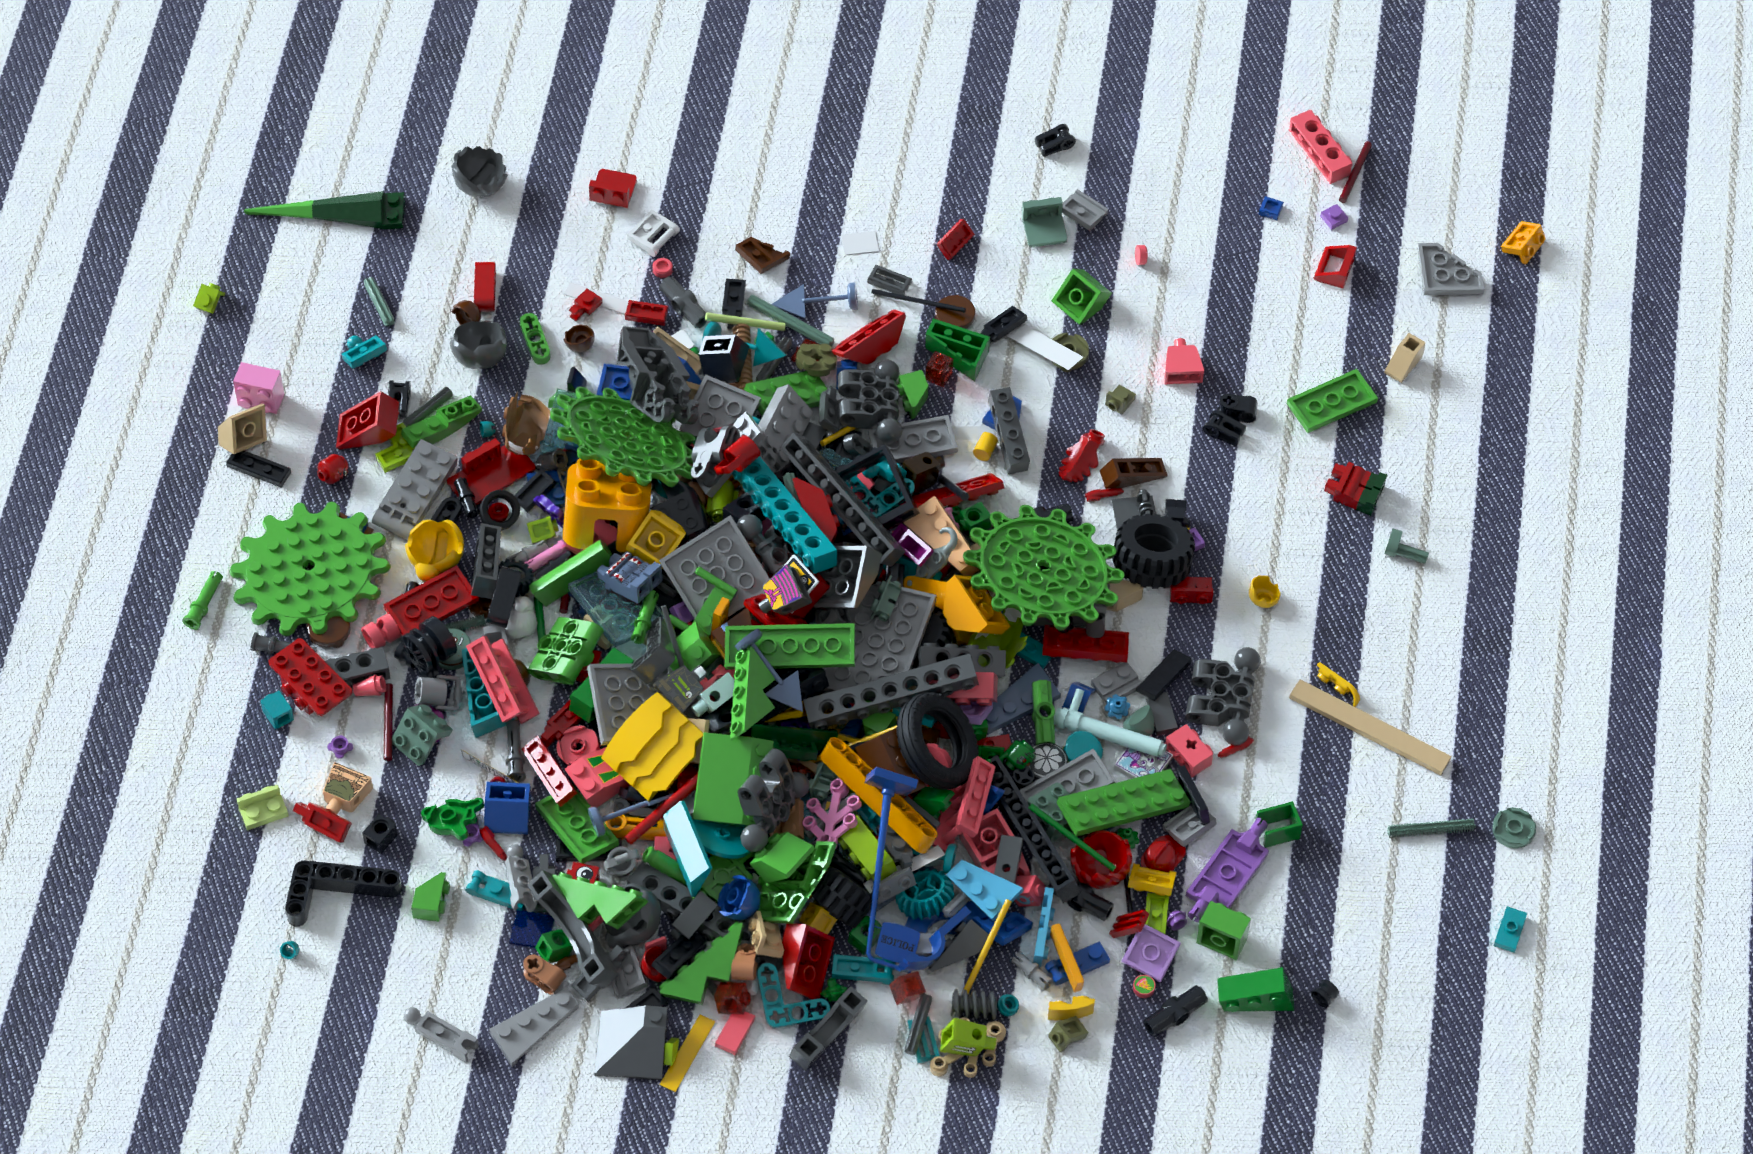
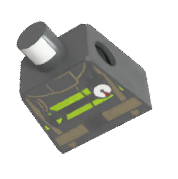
(681, 686)

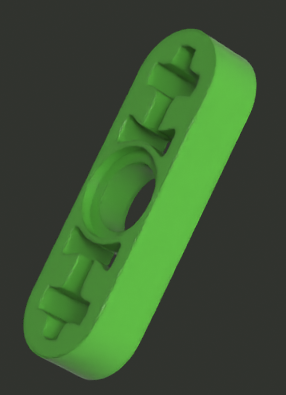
(536, 331)

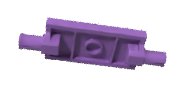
(1228, 870)

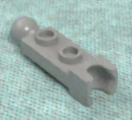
(519, 876)
(441, 1032)

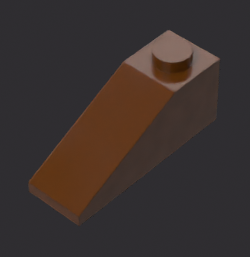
(1132, 471)

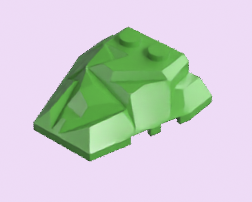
(785, 898)

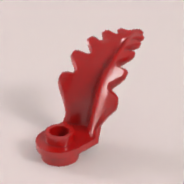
(1082, 456)

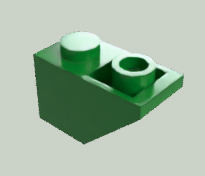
(933, 800)

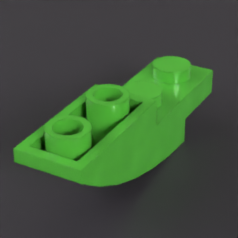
(444, 423)

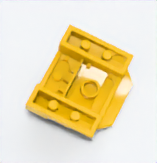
(653, 746)

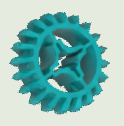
(928, 896)

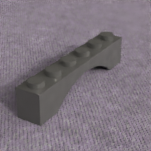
(590, 954)

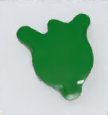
(452, 817)

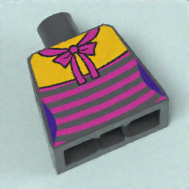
(785, 592)

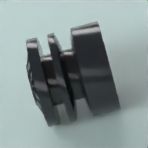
(429, 644)

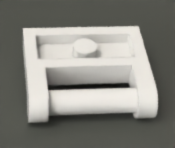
(649, 228)

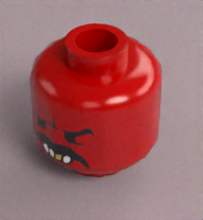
(332, 468)

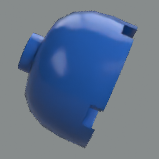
(739, 898)

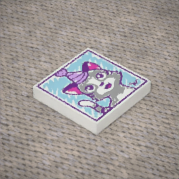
(1137, 764)

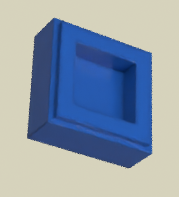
(1271, 208)

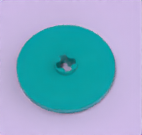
(721, 839)

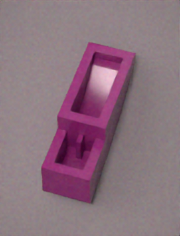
(915, 548)

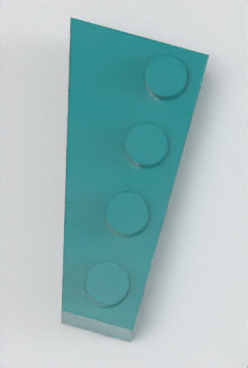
(481, 708)

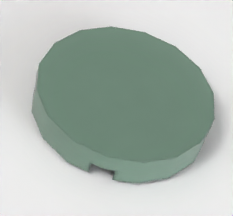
(1514, 828)

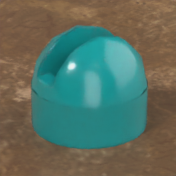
(486, 429)
(289, 953)

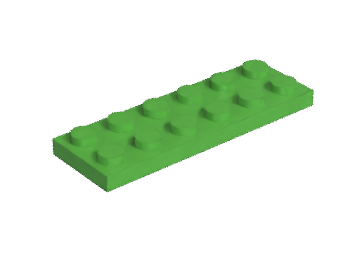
(797, 645)
(1123, 802)

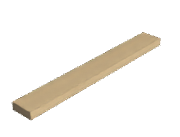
(1370, 727)

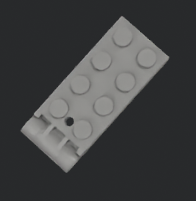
(783, 416)
(415, 489)

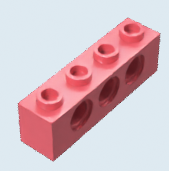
(1320, 146)

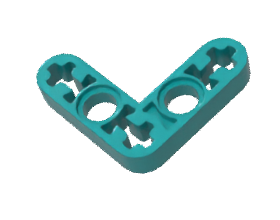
(878, 501)
(778, 1005)

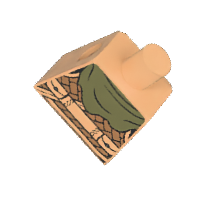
(345, 788)

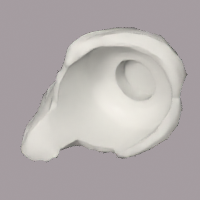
(522, 618)

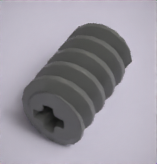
(974, 1004)

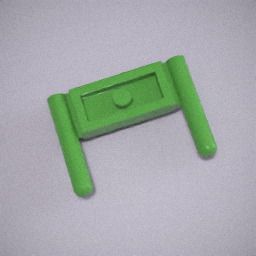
(705, 615)

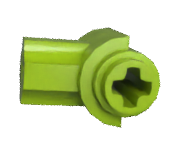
(723, 496)

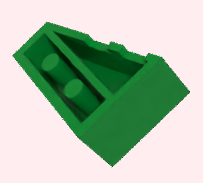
(581, 698)
(1256, 991)

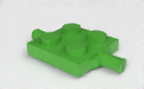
(722, 871)

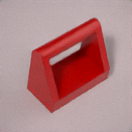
(1339, 278)

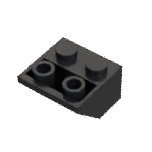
(723, 357)

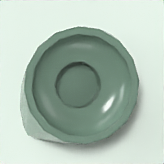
(1141, 721)

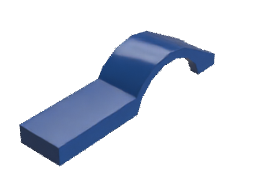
(937, 940)

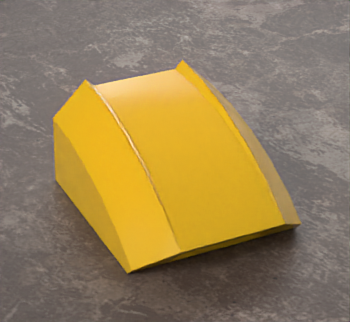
(655, 537)

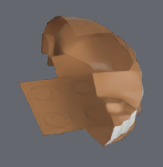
(525, 424)

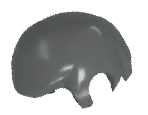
(478, 171)

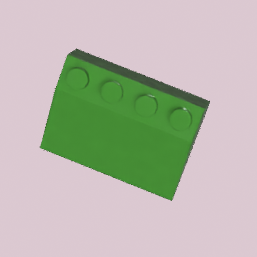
(722, 772)

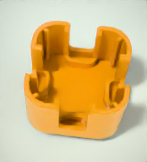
(596, 496)

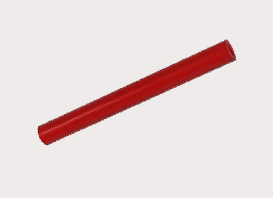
(658, 813)

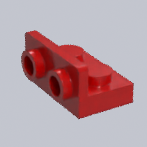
(1192, 591)

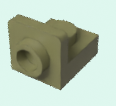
(1120, 399)
(1066, 1032)

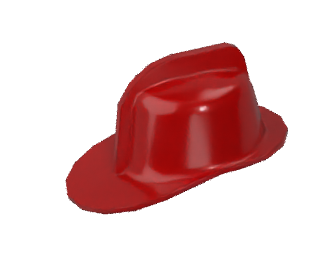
(1163, 854)

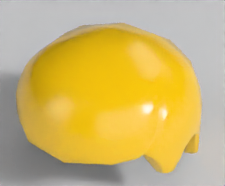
(1263, 592)

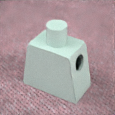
(721, 690)

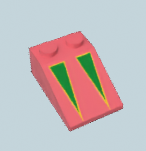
(595, 778)

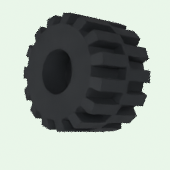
(938, 632)
(842, 897)

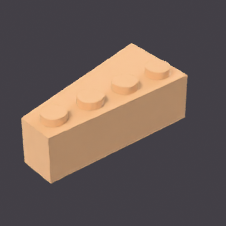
(927, 526)

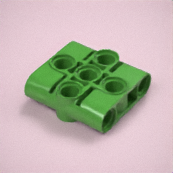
(565, 650)

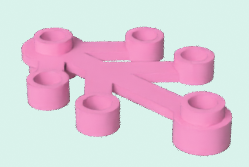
(833, 817)

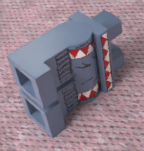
(630, 575)

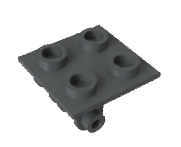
(1128, 507)

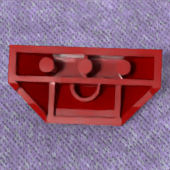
(873, 339)
(817, 507)

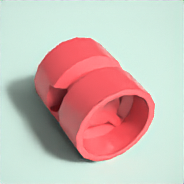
(381, 632)

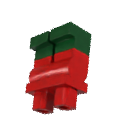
(1356, 487)

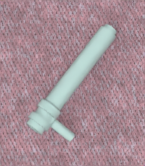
(1076, 721)

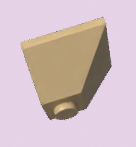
(243, 430)

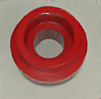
(498, 516)

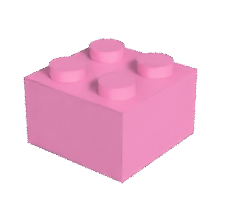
(257, 386)

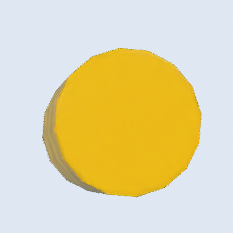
(985, 446)

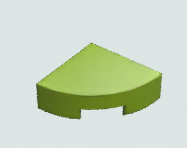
(670, 1051)

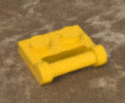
(1151, 880)

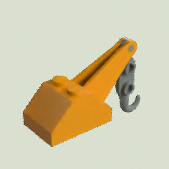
(961, 603)

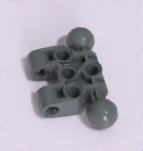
(875, 400)
(771, 546)
(1208, 675)
(769, 798)

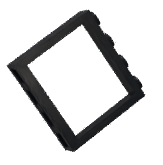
(865, 462)

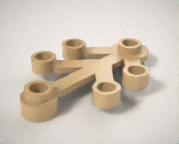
(972, 1060)

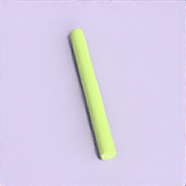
(741, 320)

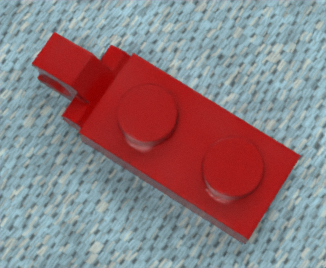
(559, 724)
(323, 821)

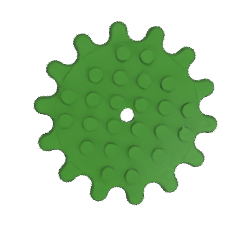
(623, 437)
(1012, 562)
(297, 596)

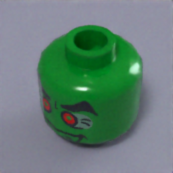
(1020, 755)

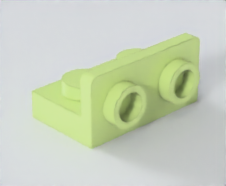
(262, 807)

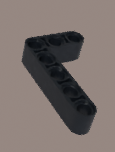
(336, 883)

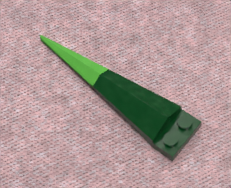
(367, 209)

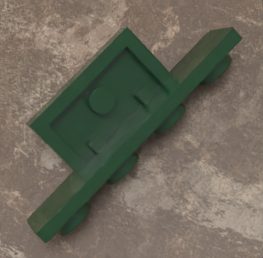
(794, 741)

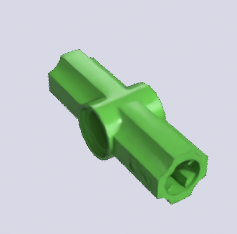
(1043, 701)

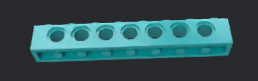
(787, 516)

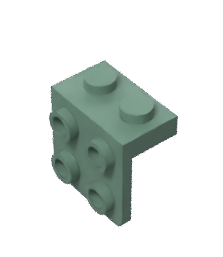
(1044, 222)
(419, 732)
(1046, 801)

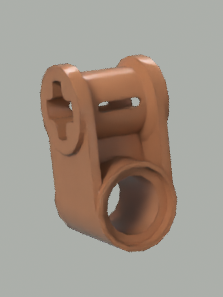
(744, 964)
(543, 974)

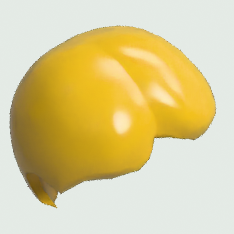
(434, 547)

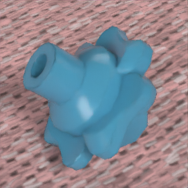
(1117, 706)

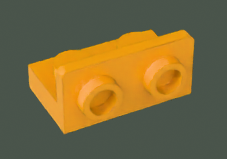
(1524, 241)

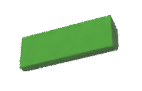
(555, 583)

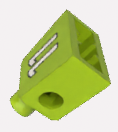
(965, 1038)

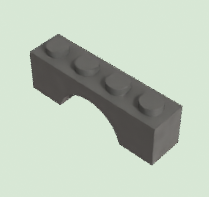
(828, 1029)

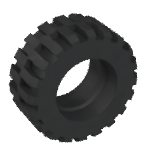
(1153, 551)

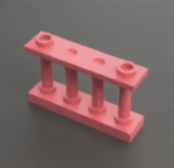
(502, 680)
(966, 806)

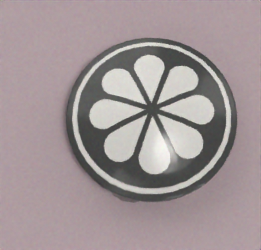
(1048, 758)

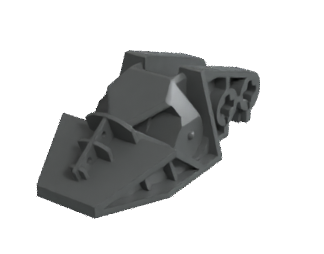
(656, 377)

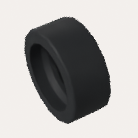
(503, 494)

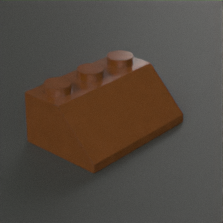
(885, 753)

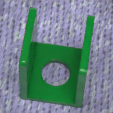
(1282, 834)

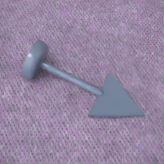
(795, 300)
(787, 690)
(598, 821)

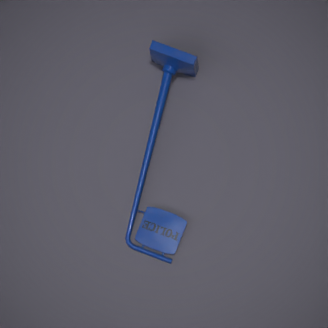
(894, 940)

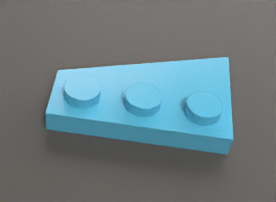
(983, 887)
(1047, 915)

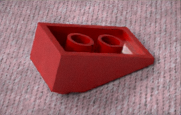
(368, 422)
(806, 959)

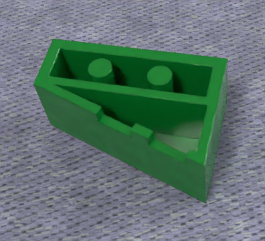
(963, 345)

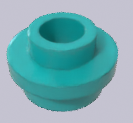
(1013, 1003)

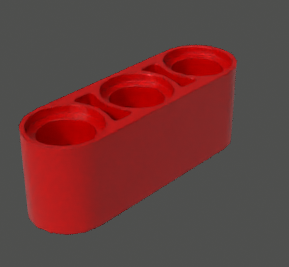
(485, 286)

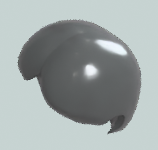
(479, 344)
(640, 925)

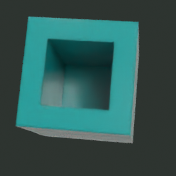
(277, 709)

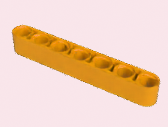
(902, 816)

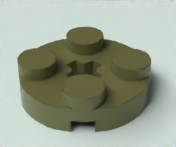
(1075, 343)
(807, 355)

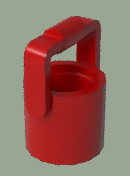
(738, 456)

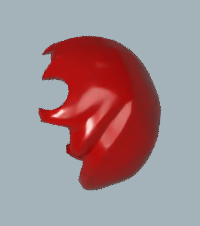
(1094, 873)

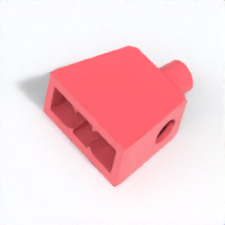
(1183, 364)

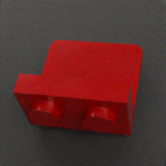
(612, 188)

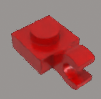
(586, 303)

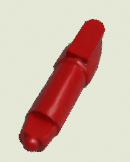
(1096, 495)
(1233, 749)
(489, 839)

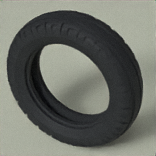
(914, 747)

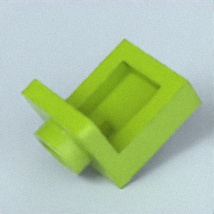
(208, 297)
(542, 529)

